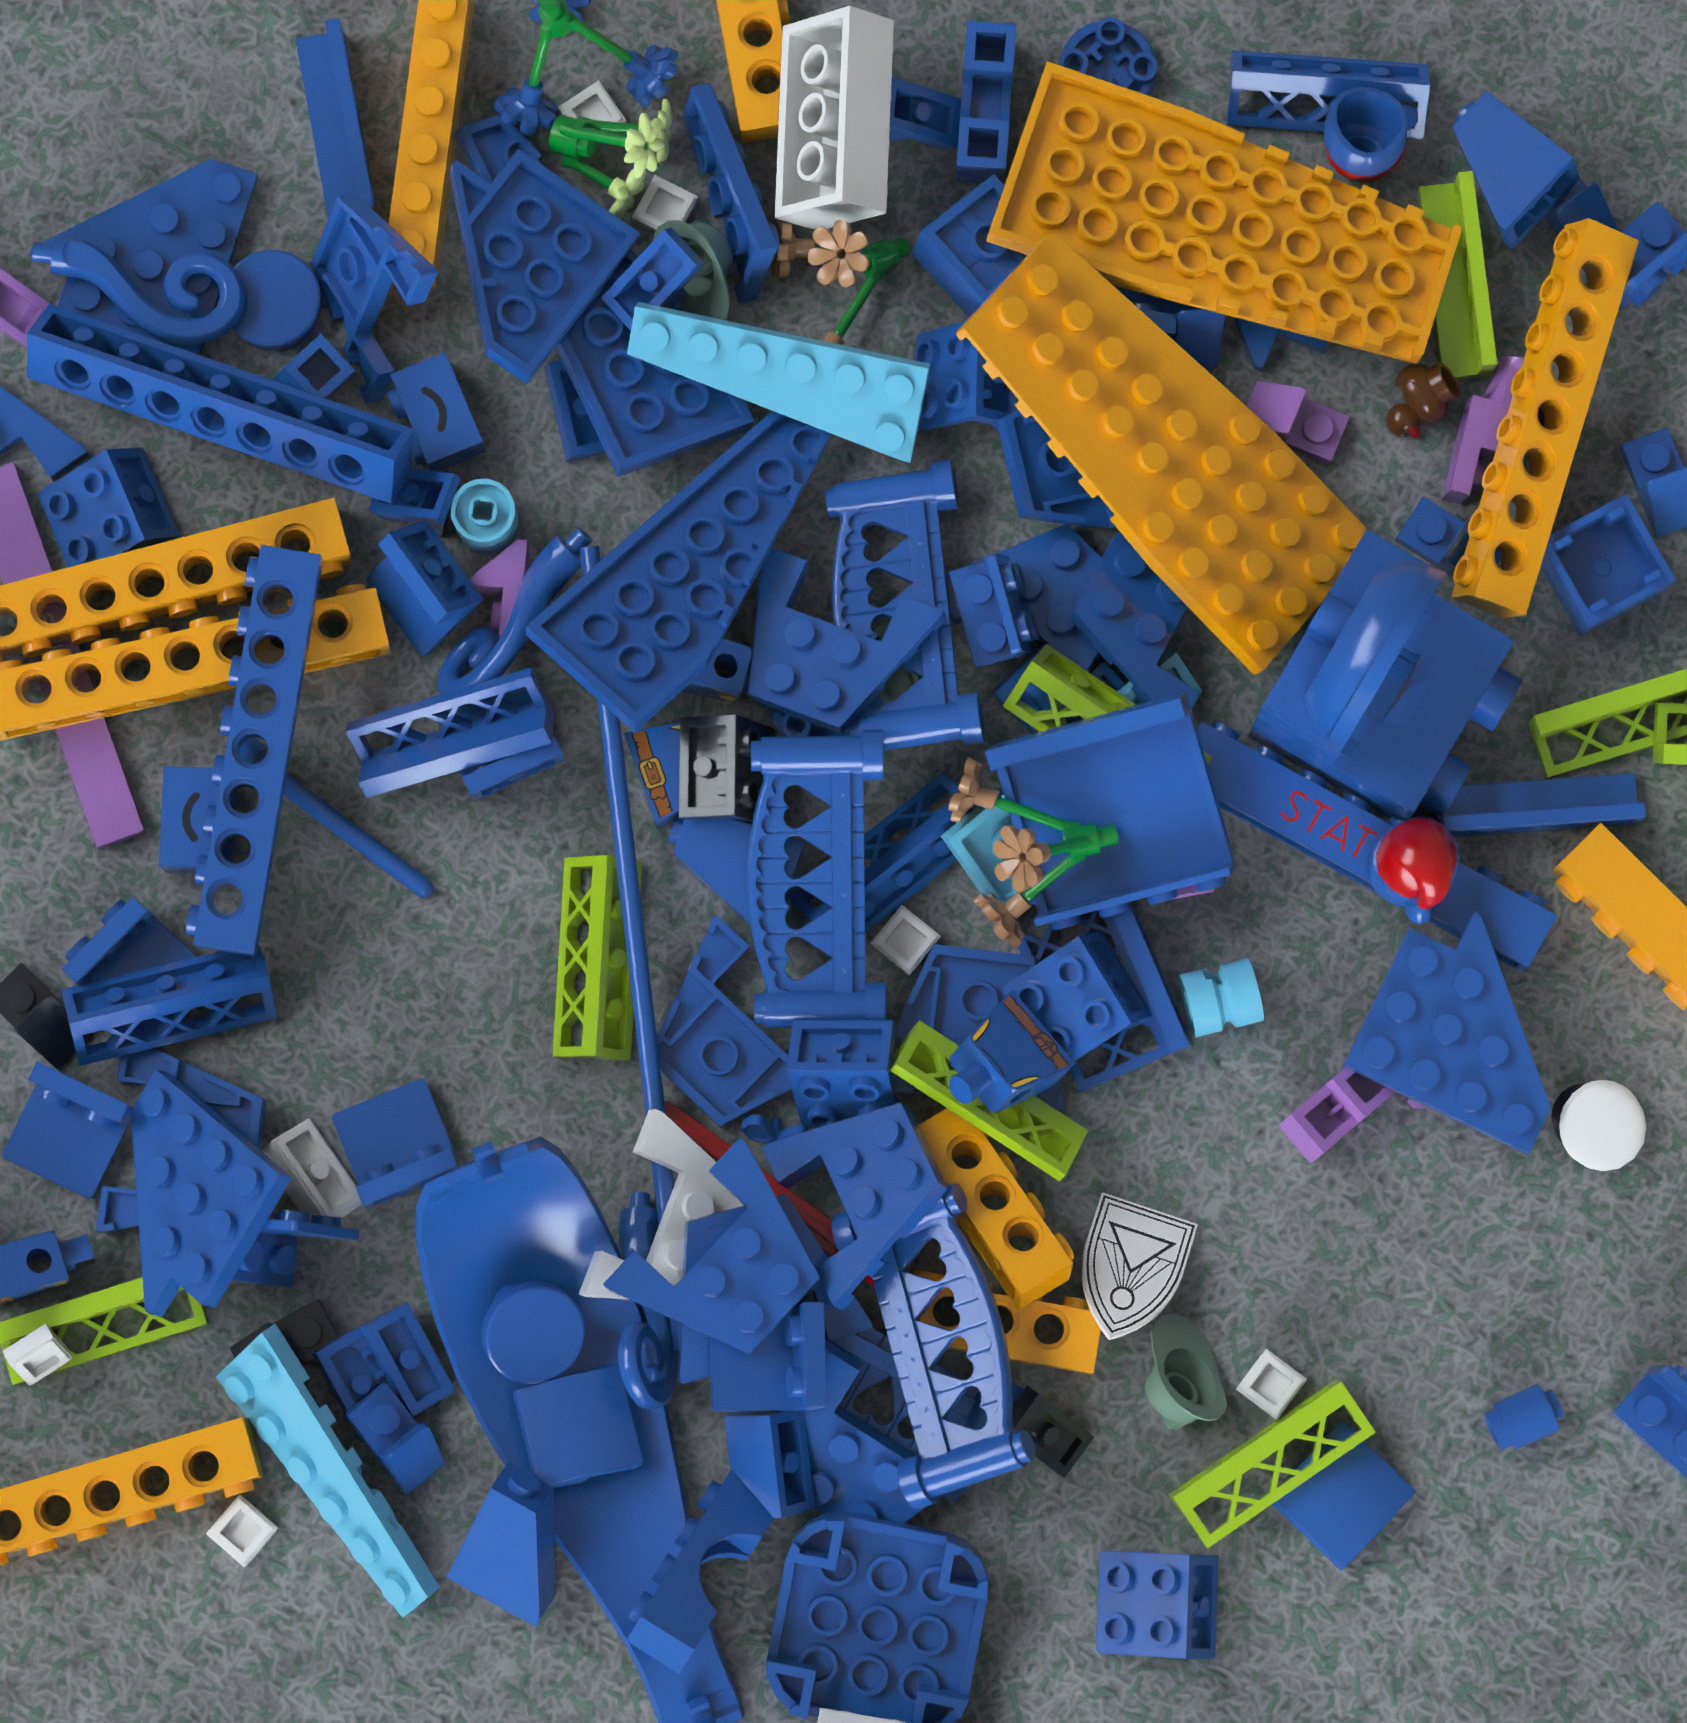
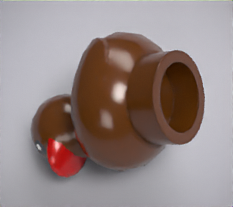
(1427, 398)

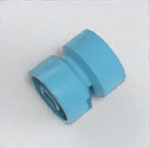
(485, 516)
(1221, 997)

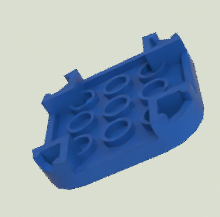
(877, 1620)

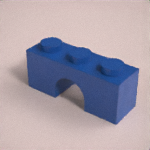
(985, 101)

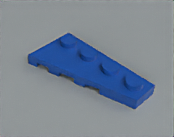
(731, 190)

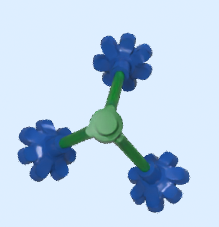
(558, 20)

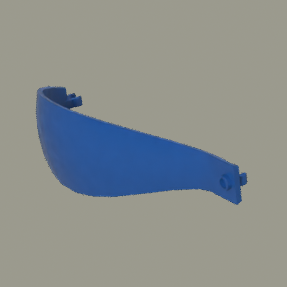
(530, 1220)

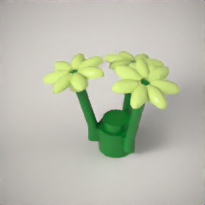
(580, 138)

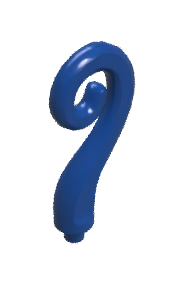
(88, 262)
(493, 655)
(641, 1342)

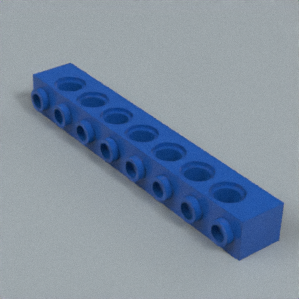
(220, 403)
(300, 576)

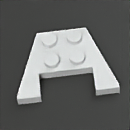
(692, 1197)

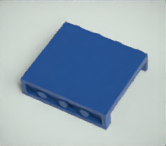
(1130, 771)

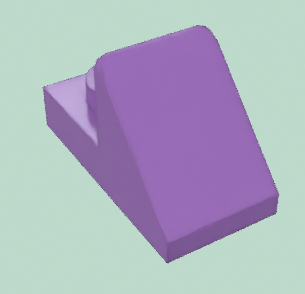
(1298, 421)
(503, 578)

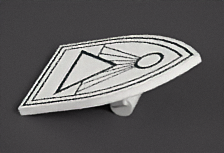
(1132, 1263)

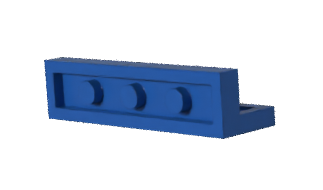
(1318, 78)
(335, 116)
(459, 746)
(1544, 805)
(903, 866)
(167, 995)

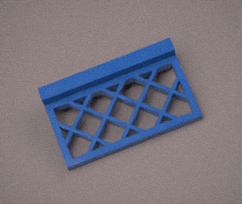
(1149, 981)

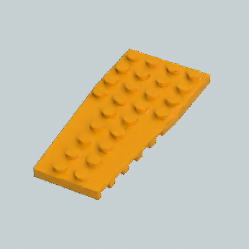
(1219, 222)
(1168, 450)

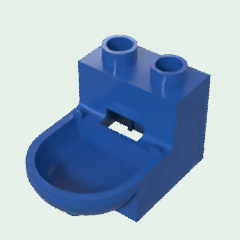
(1387, 685)

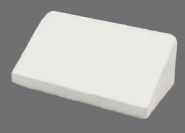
(318, 1178)

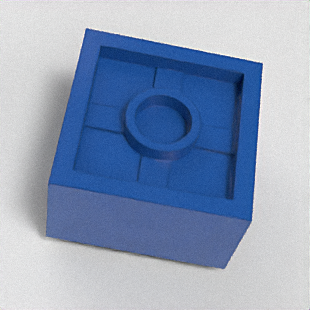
(957, 250)
(1605, 565)

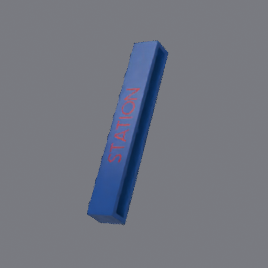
(1343, 833)

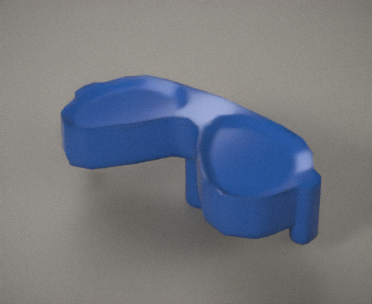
(760, 1130)

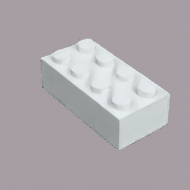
(834, 118)

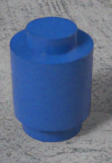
(1523, 1417)

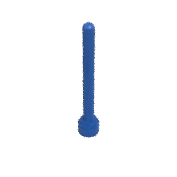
(254, 751)

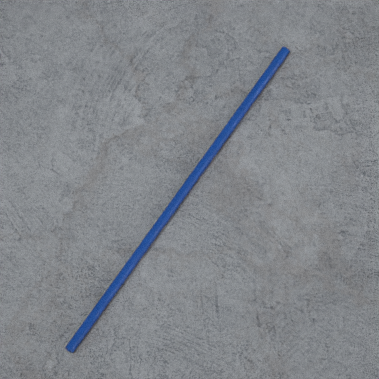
(633, 929)

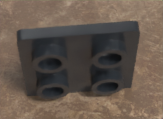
(717, 767)

